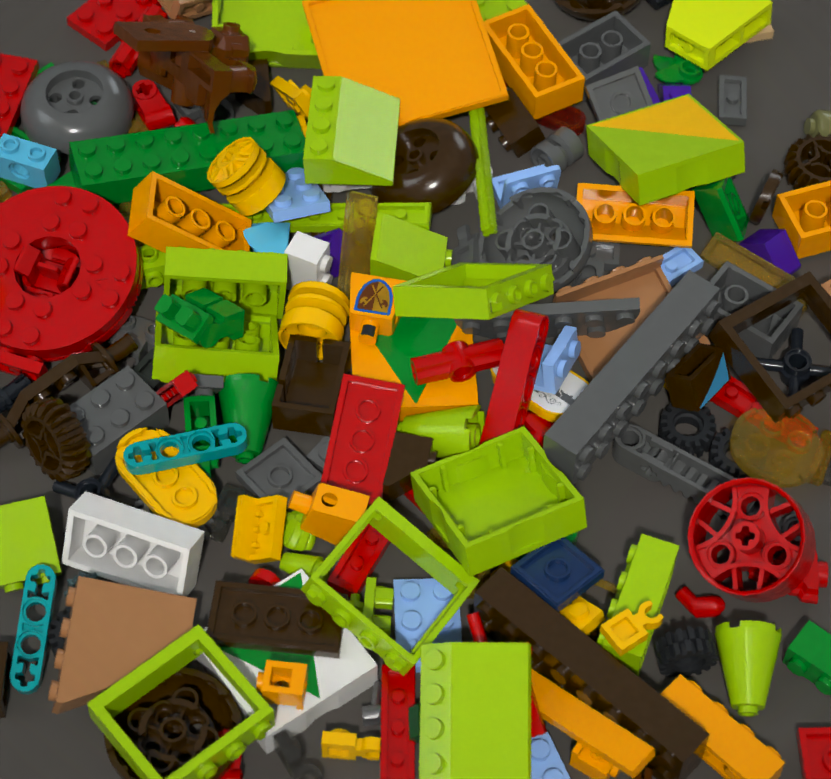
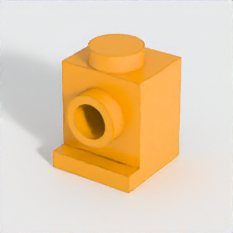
(288, 674)
(591, 764)

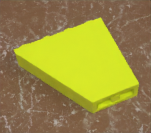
(714, 28)

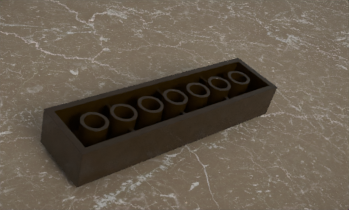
(590, 673)

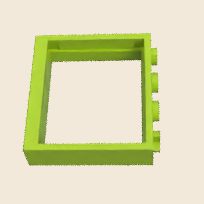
(469, 288)
(422, 552)
(153, 673)

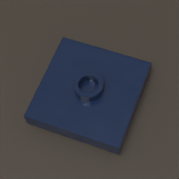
(557, 573)

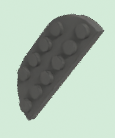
(590, 318)

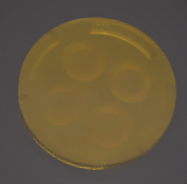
(777, 452)

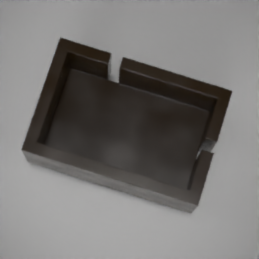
(310, 389)

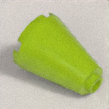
(451, 429)
(748, 662)

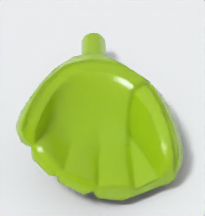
(293, 536)

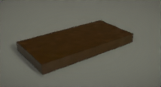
(272, 620)

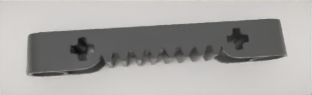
(680, 471)

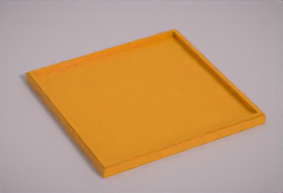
(416, 50)

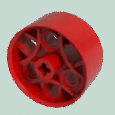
(751, 539)

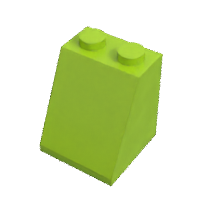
(406, 250)
(26, 542)

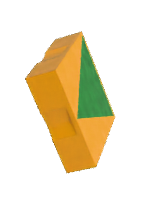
(390, 362)

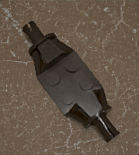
(61, 377)

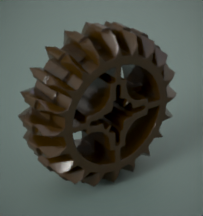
(817, 169)
(56, 439)

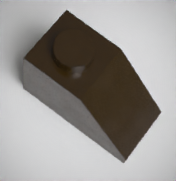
(260, 99)
(407, 455)

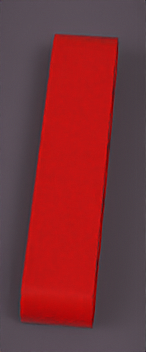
(516, 374)

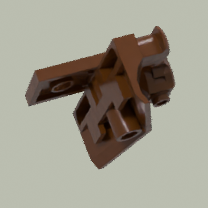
(191, 60)

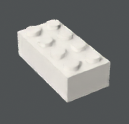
(132, 545)

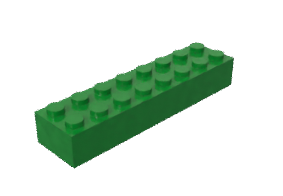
(181, 153)

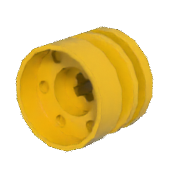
(246, 176)
(316, 312)

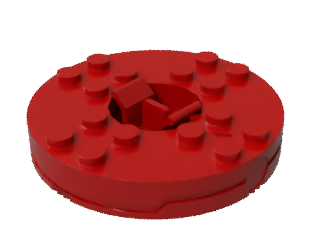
(64, 272)

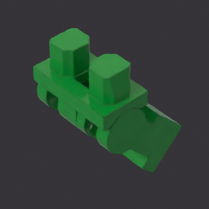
(201, 317)

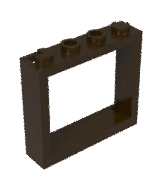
(747, 365)

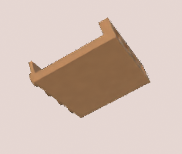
(641, 281)

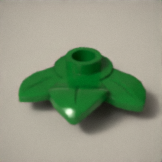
(677, 70)

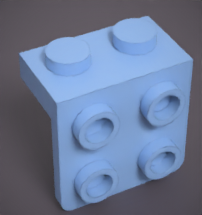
(516, 182)
(557, 361)

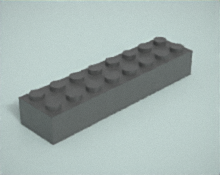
(631, 377)

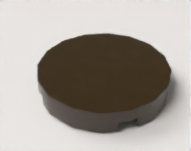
(766, 197)

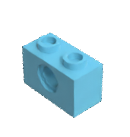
(28, 162)

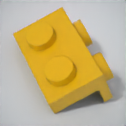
(259, 528)

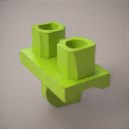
(375, 597)

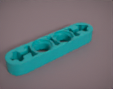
(184, 443)
(37, 629)

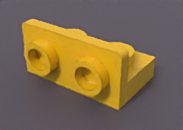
(293, 97)

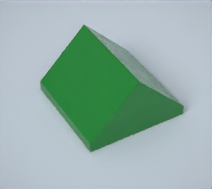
(723, 208)

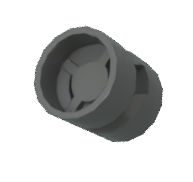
(560, 149)

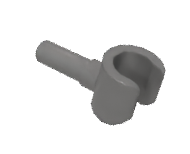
(372, 714)

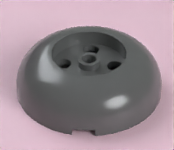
(59, 107)
(527, 229)

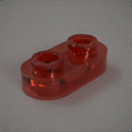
(566, 117)

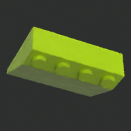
(350, 134)
(252, 354)
(475, 711)

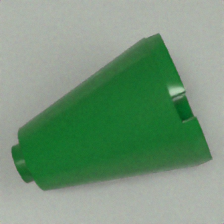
(248, 403)

